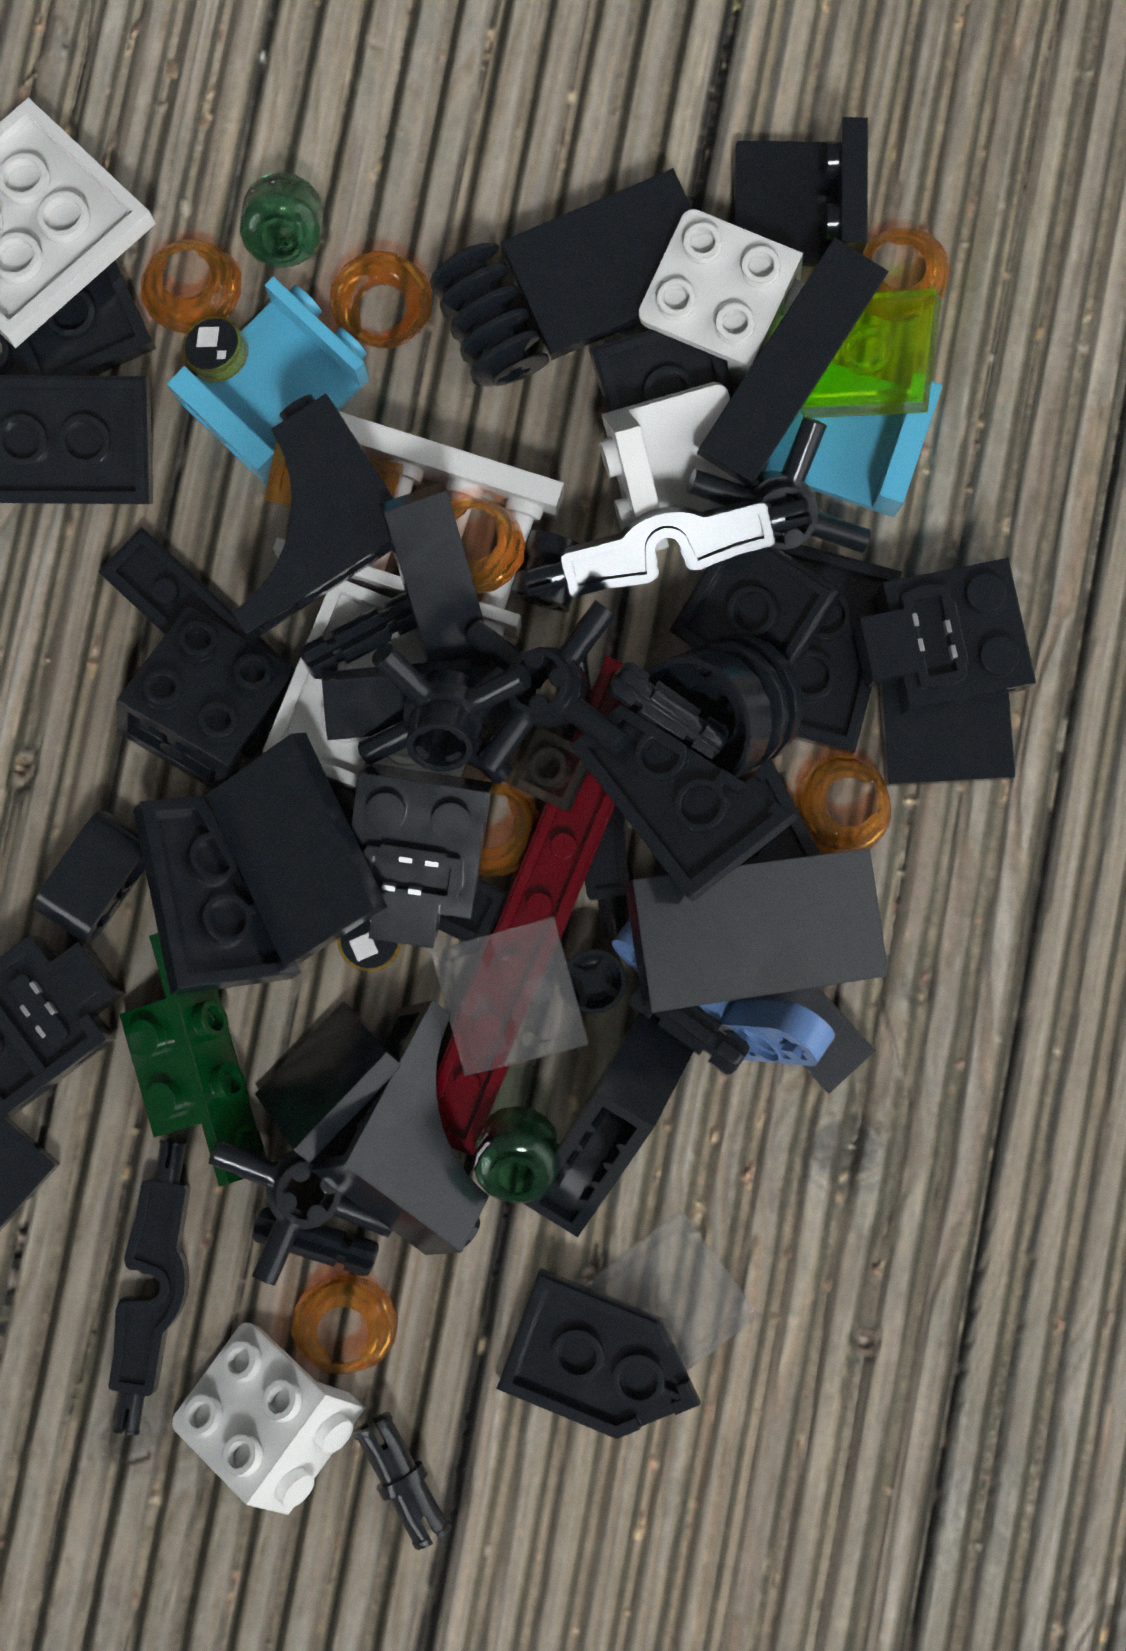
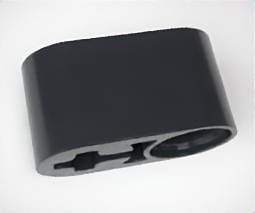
(92, 877)

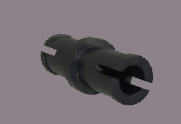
(402, 1480)

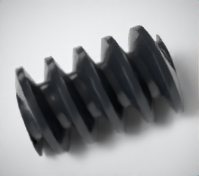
(483, 317)

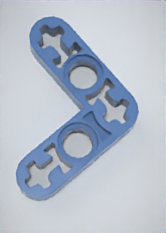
(773, 1029)

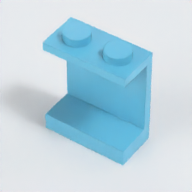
(286, 360)
(864, 457)

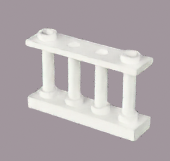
(464, 475)

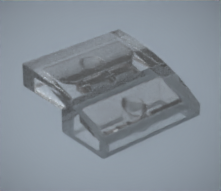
(510, 997)

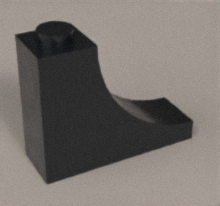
(333, 514)
(613, 1123)
(396, 1150)

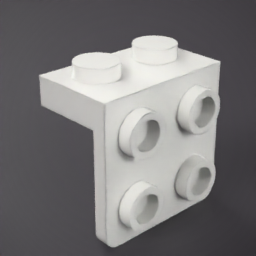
(722, 289)
(656, 449)
(264, 1421)

